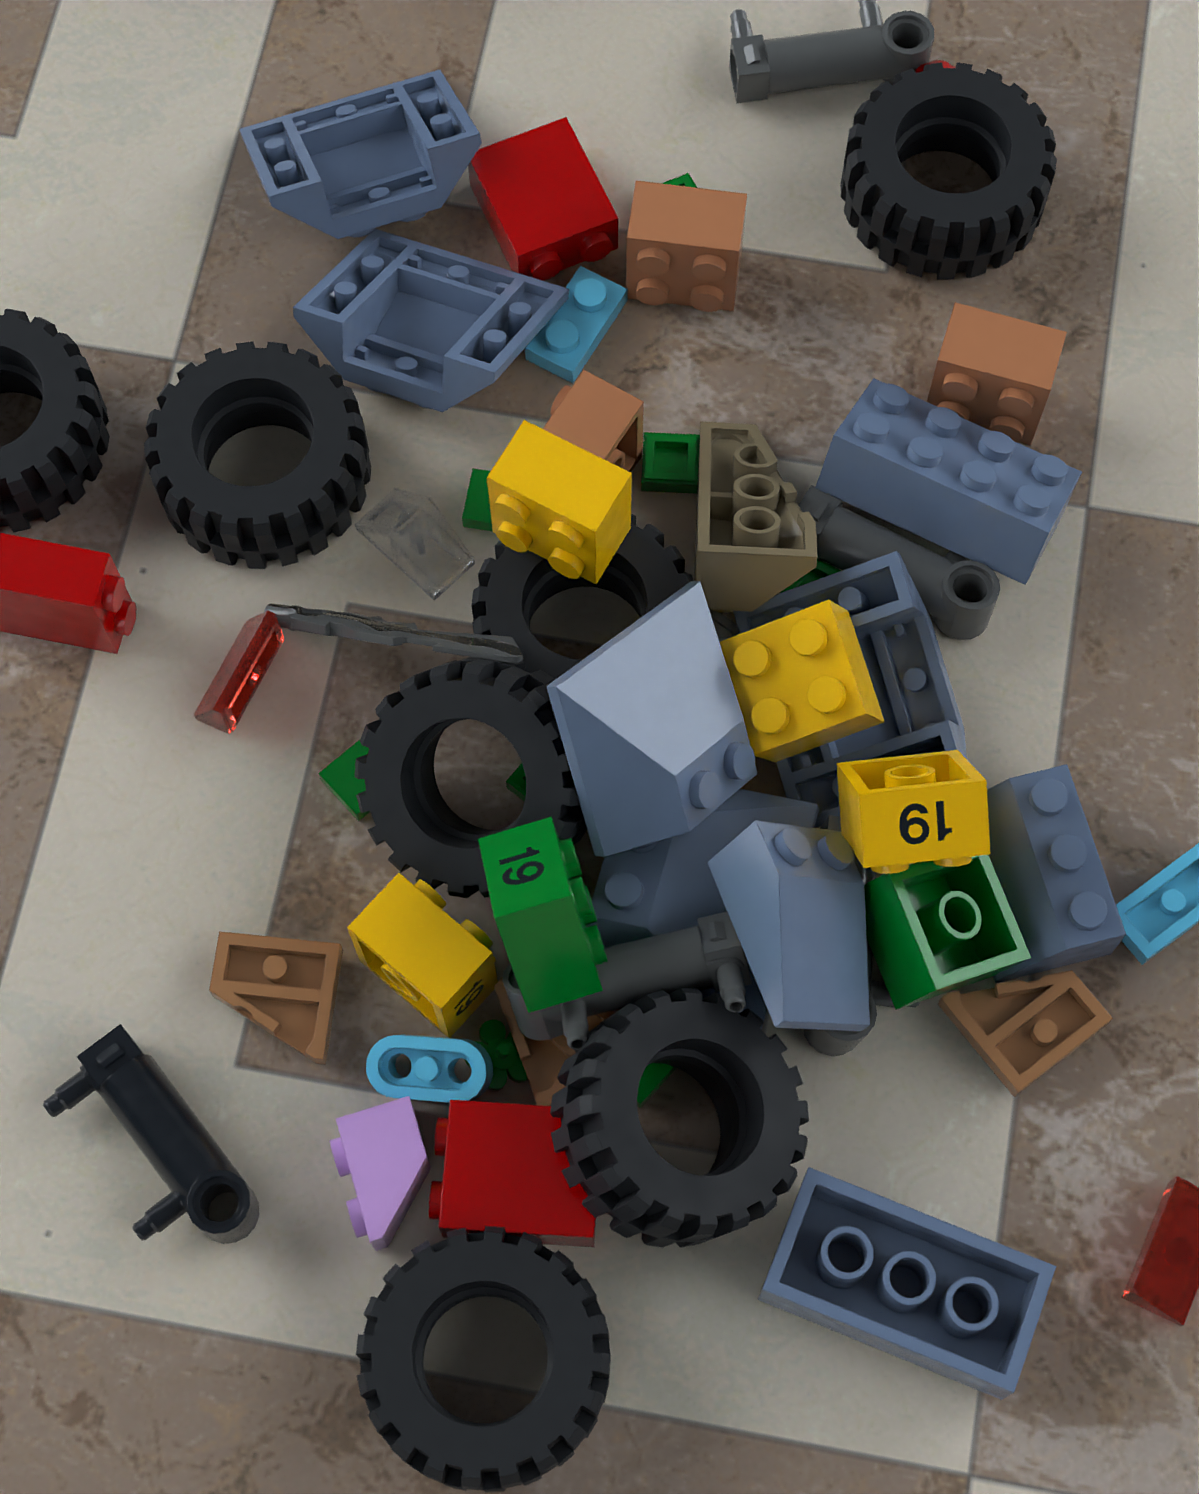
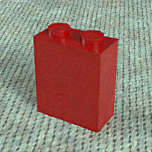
(544, 201)
(63, 594)
(506, 1175)

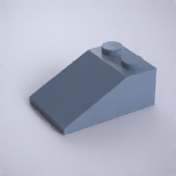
(799, 922)

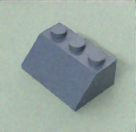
(1050, 872)

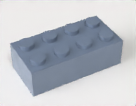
(948, 479)
(908, 1284)

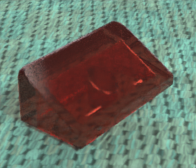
(241, 673)
(1168, 1262)

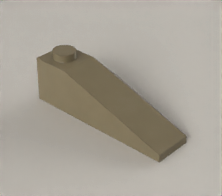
(747, 521)

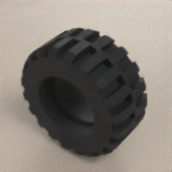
(960, 115)
(245, 392)
(69, 432)
(521, 582)
(402, 776)
(752, 1100)
(395, 1341)

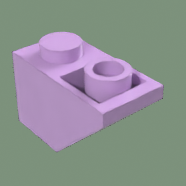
(387, 1166)

